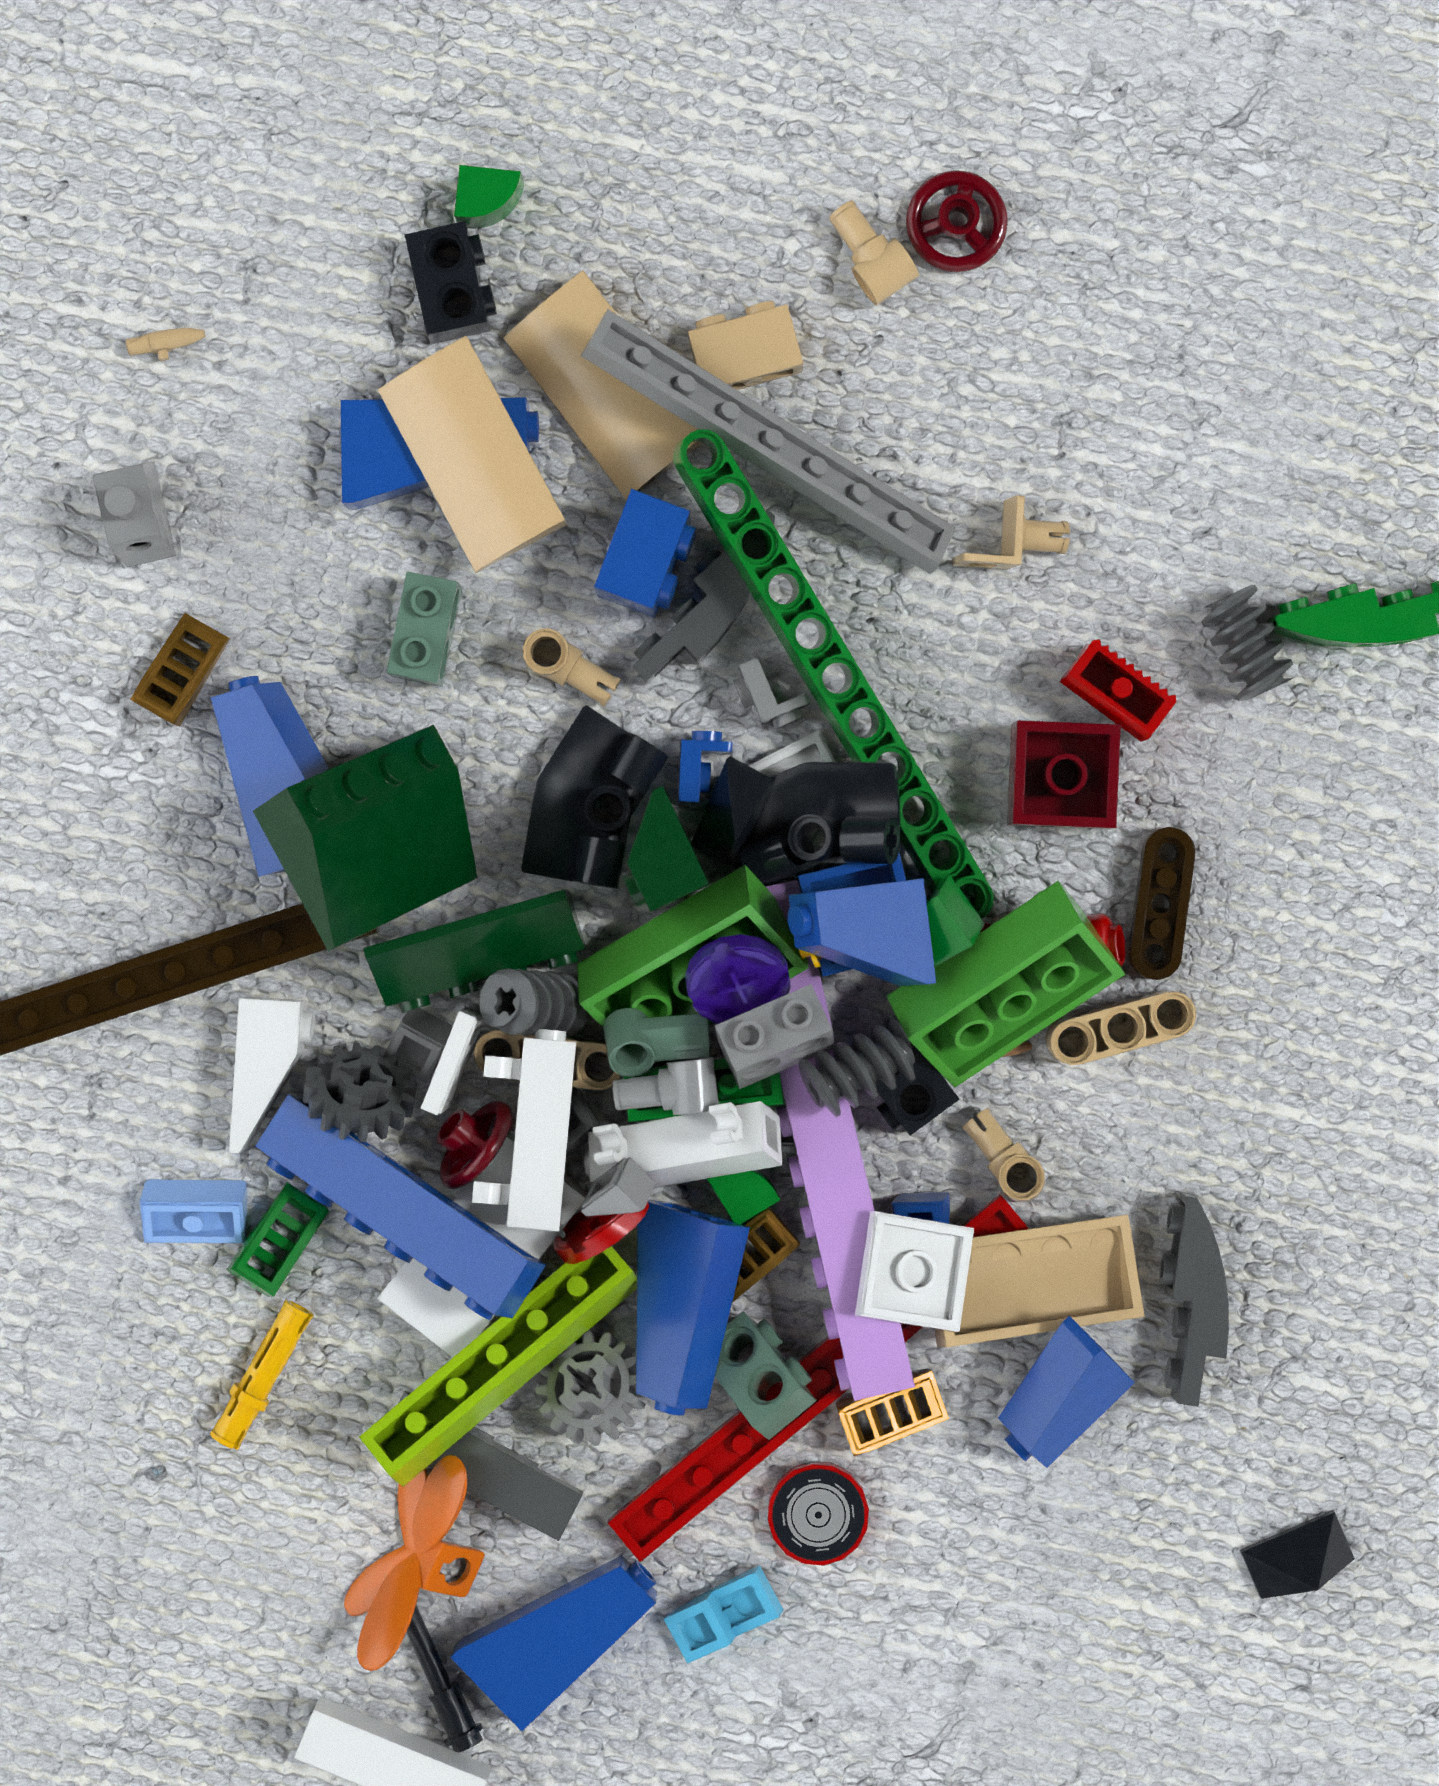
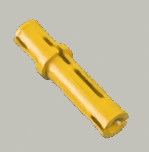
(252, 1391)

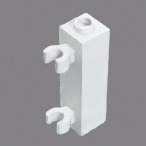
(540, 1131)
(691, 1145)
(379, 1754)

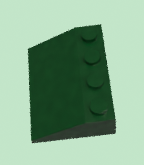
(373, 836)

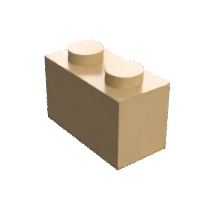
(748, 347)

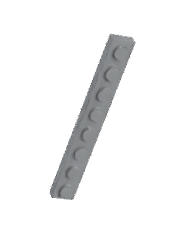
(768, 441)

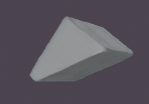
(419, 1042)
(619, 1190)

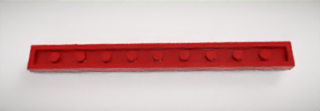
(738, 1447)

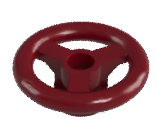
(962, 203)
(467, 1139)

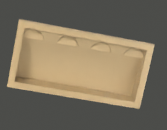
(617, 424)
(471, 455)
(1044, 1274)

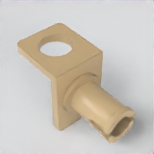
(1019, 535)

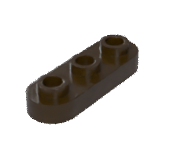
(1173, 881)

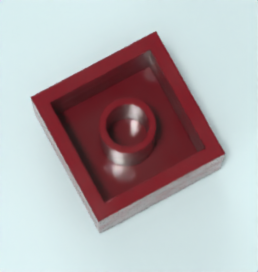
(1063, 775)

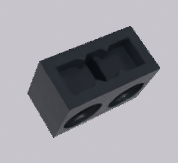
(439, 285)
(939, 1095)

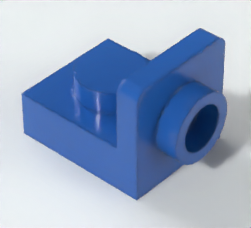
(694, 774)

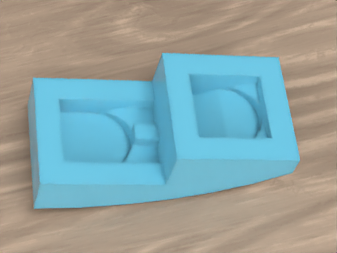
(723, 1613)

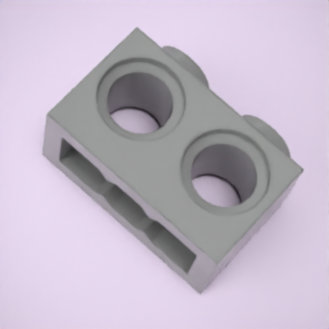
(775, 1036)

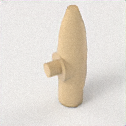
(163, 341)

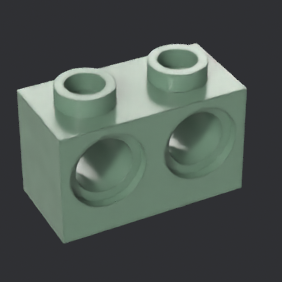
(424, 629)
(751, 1379)

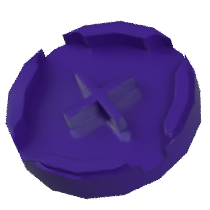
(735, 976)

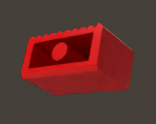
(1118, 690)

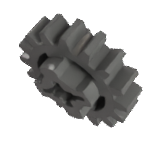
(359, 1092)

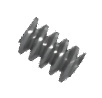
(1247, 643)
(532, 1001)
(859, 1067)

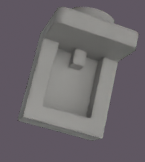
(756, 691)

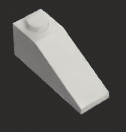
(267, 1049)

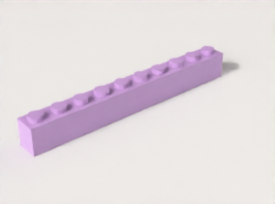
(838, 1215)

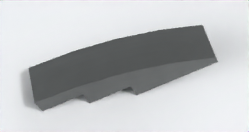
(514, 1483)

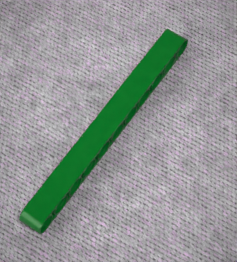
(828, 650)

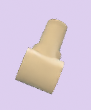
(879, 264)
(570, 667)
(1003, 1155)

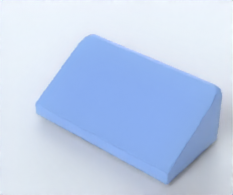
(194, 1211)

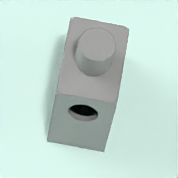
(134, 513)

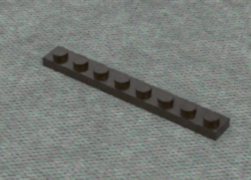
(158, 977)

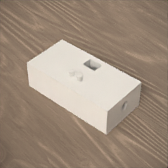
(442, 1313)

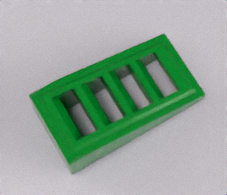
(270, 1285)

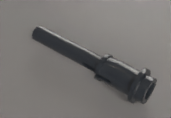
(447, 1696)

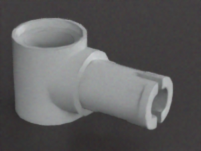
(680, 1087)

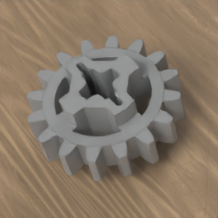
(575, 1406)

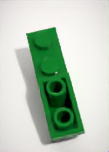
(1357, 620)

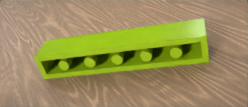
(497, 1364)

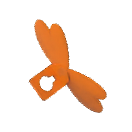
(393, 1582)

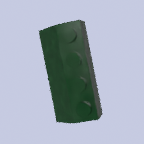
(662, 857)
(474, 949)

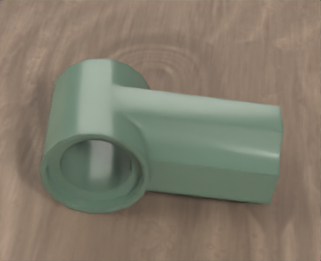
(640, 1041)

